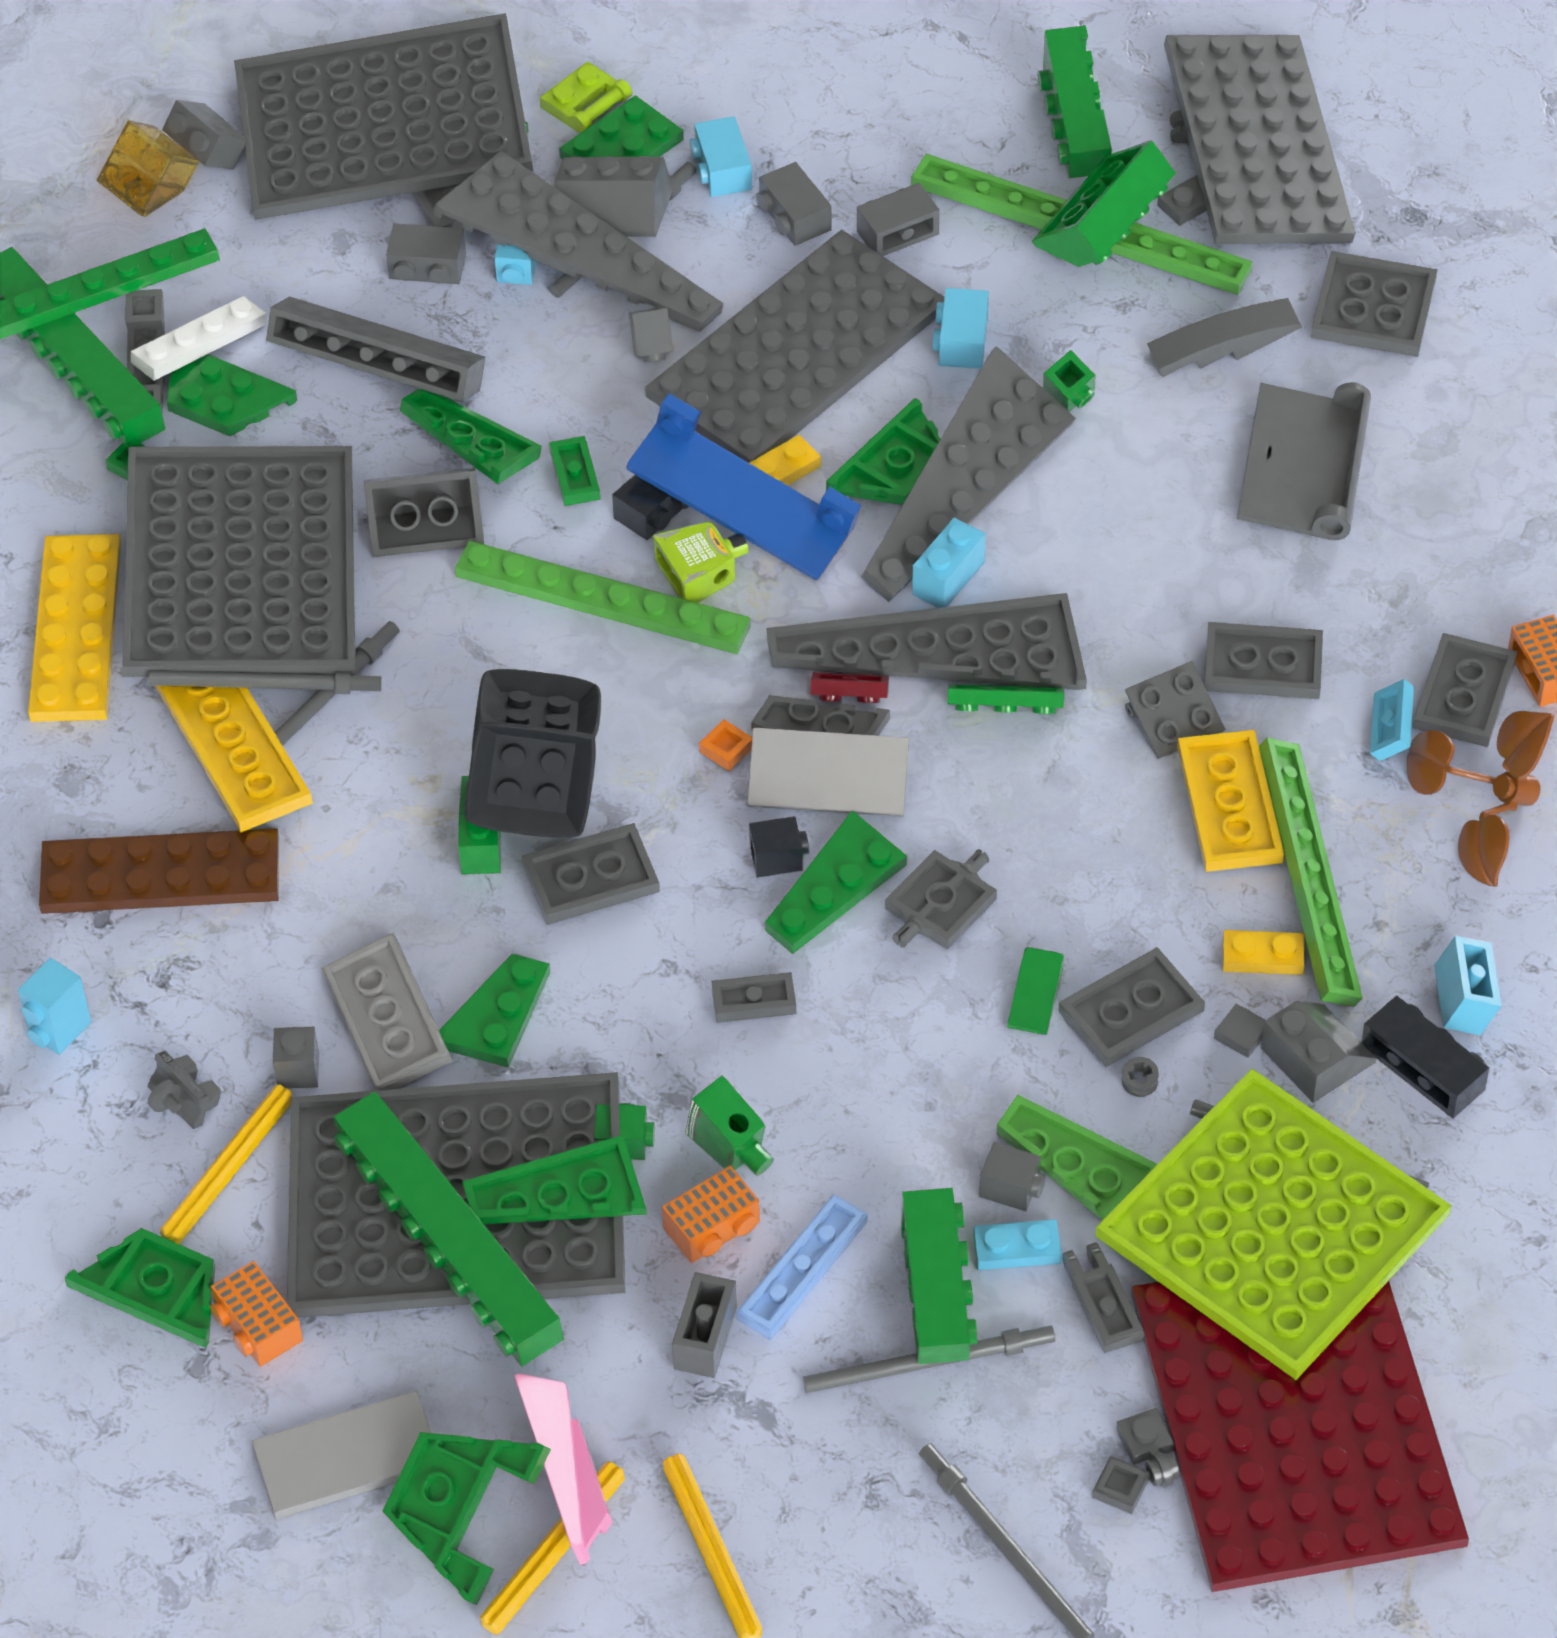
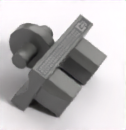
(175, 1089)

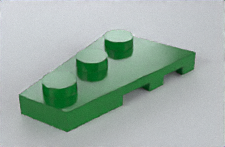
(498, 1012)

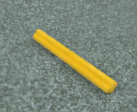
(226, 1164)
(712, 1547)
(540, 1562)

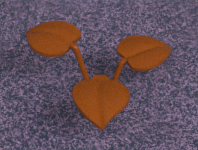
(1521, 742)

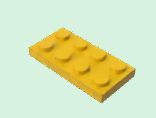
(1230, 800)

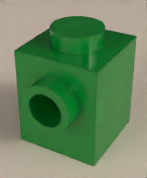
(1070, 381)
(633, 1126)

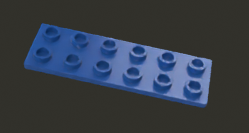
(741, 494)

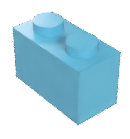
(721, 156)
(962, 328)
(948, 563)
(1467, 985)
(54, 1006)

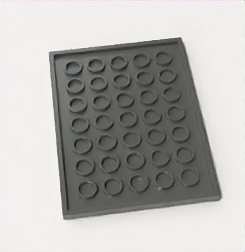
(379, 115)
(239, 560)
(355, 1253)

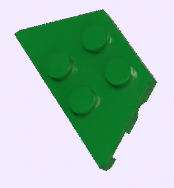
(224, 395)
(890, 460)
(153, 1283)

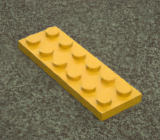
(75, 628)
(238, 752)

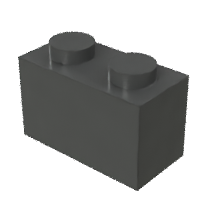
(204, 134)
(794, 203)
(898, 220)
(426, 253)
(704, 1325)

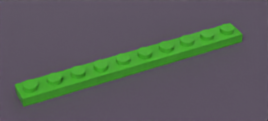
(1037, 208)

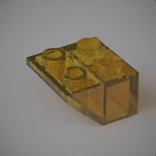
(146, 168)

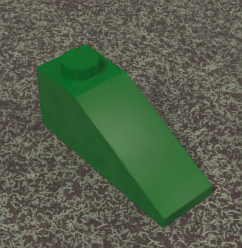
(477, 846)

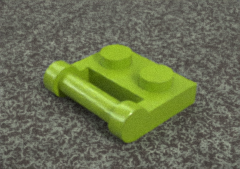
(580, 90)

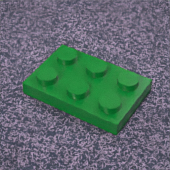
(627, 131)

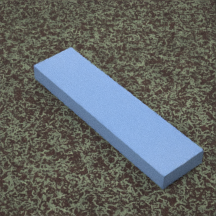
(801, 1267)

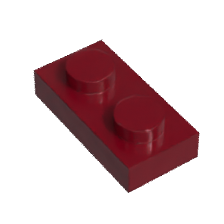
(835, 685)

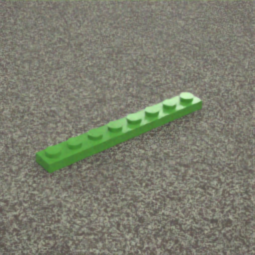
(603, 597)
(1310, 873)

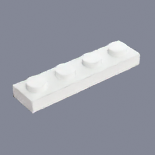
(198, 338)

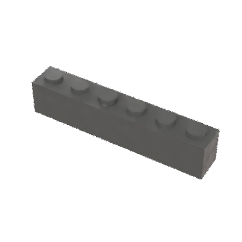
(375, 348)

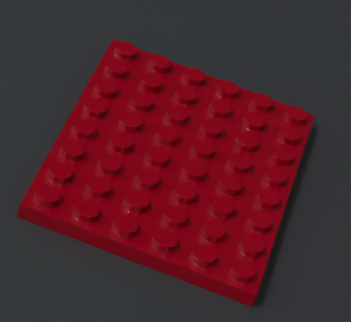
(1306, 1468)

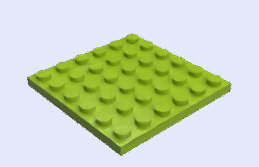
(1273, 1222)

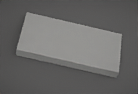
(828, 772)
(386, 1014)
(339, 1454)

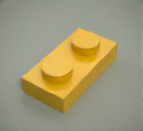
(789, 460)
(1263, 952)

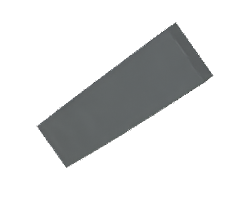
(1217, 336)

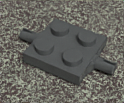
(941, 899)

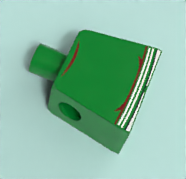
(728, 1128)

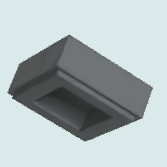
(1240, 1030)
(1120, 1485)

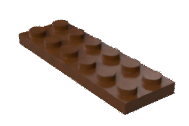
(159, 871)

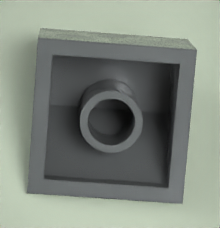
(1314, 1048)

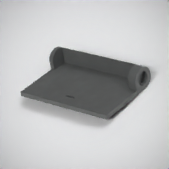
(1312, 461)

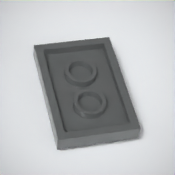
(1263, 660)
(1465, 689)
(590, 873)
(1131, 1006)

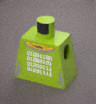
(698, 559)

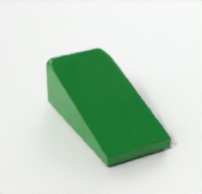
(1036, 990)

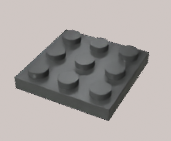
(1374, 303)

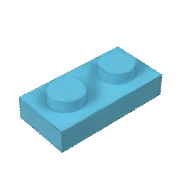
(1392, 720)
(1017, 1244)

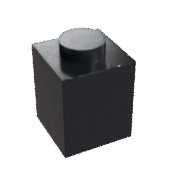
(777, 846)

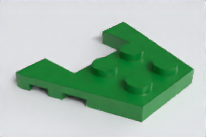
(442, 1491)

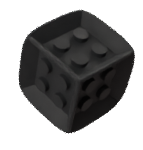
(533, 753)

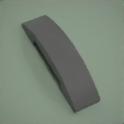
(144, 324)

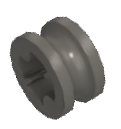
(1144, 1065)

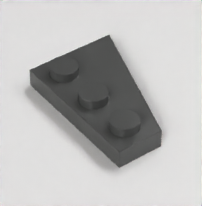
(806, 715)

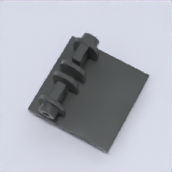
(1173, 708)

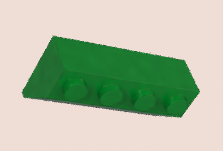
(1106, 205)

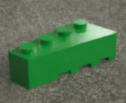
(1073, 101)
(936, 1275)

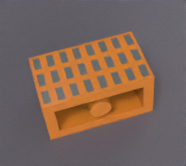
(1537, 656)
(711, 1214)
(255, 1314)

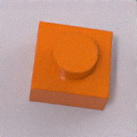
(726, 745)

